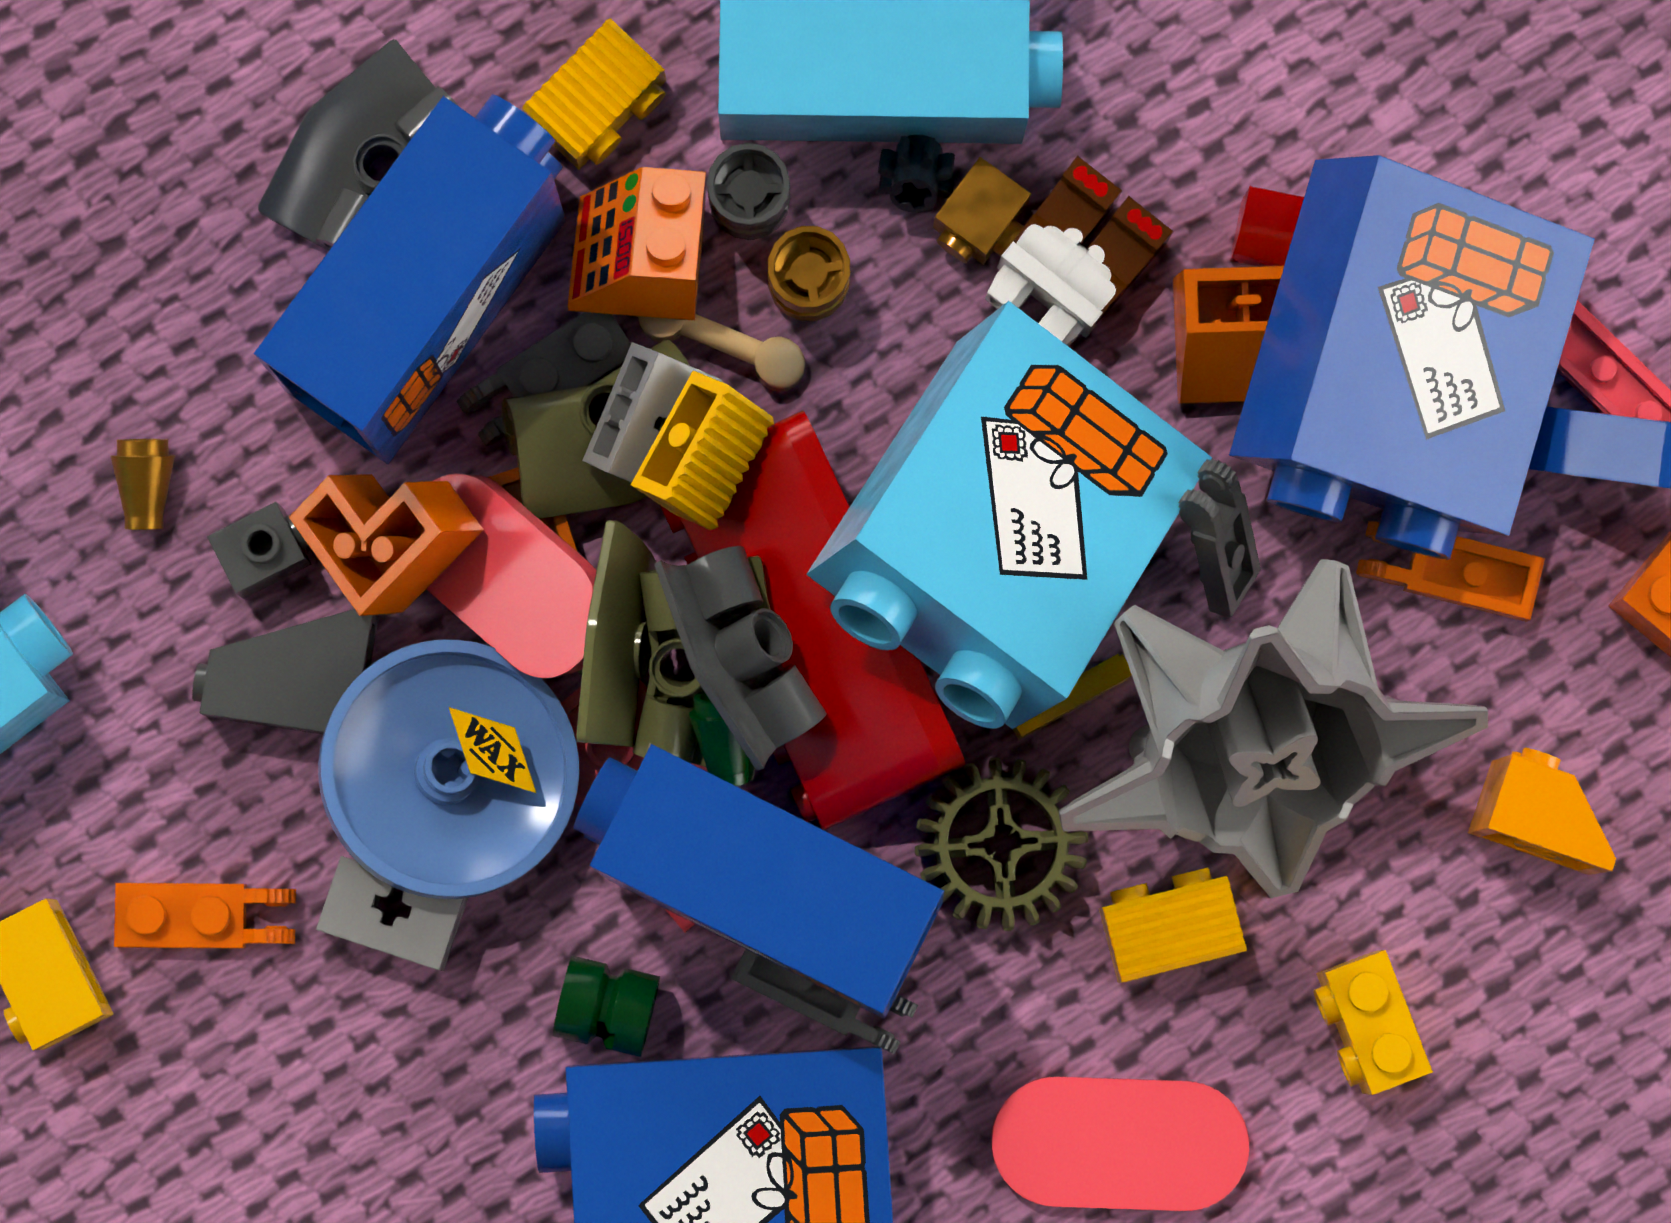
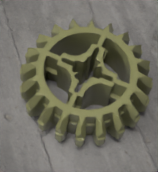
(996, 790)

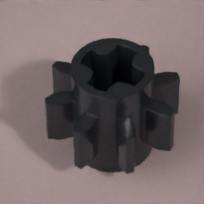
(916, 173)

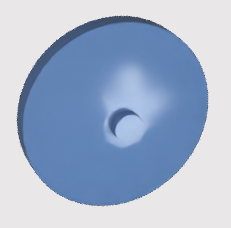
(403, 786)

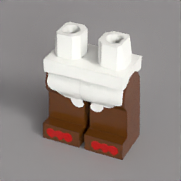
(1057, 268)

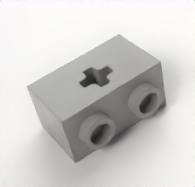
(642, 392)
(354, 915)

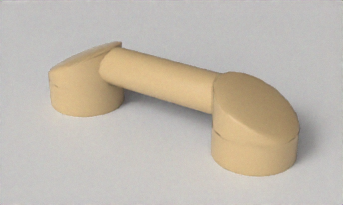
(776, 360)

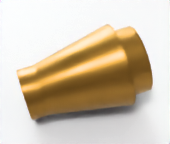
(143, 480)

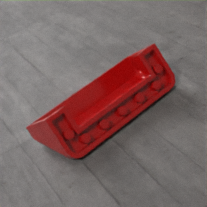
(882, 714)

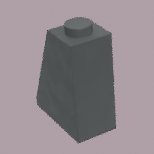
(287, 675)

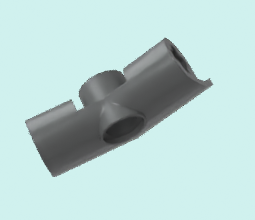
(328, 160)
(739, 651)

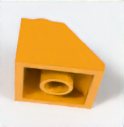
(1541, 813)

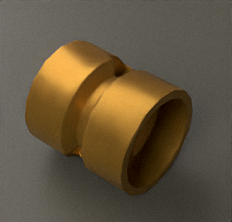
(808, 273)

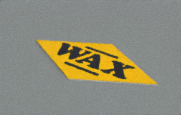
(492, 750)

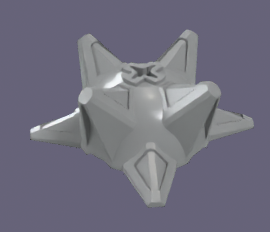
(1263, 738)

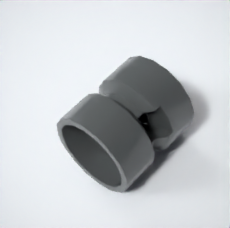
(748, 191)

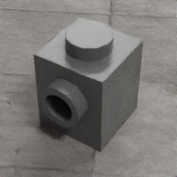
(260, 550)

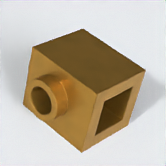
(981, 214)

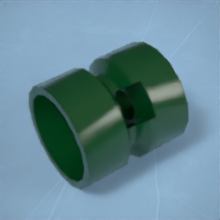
(606, 1006)

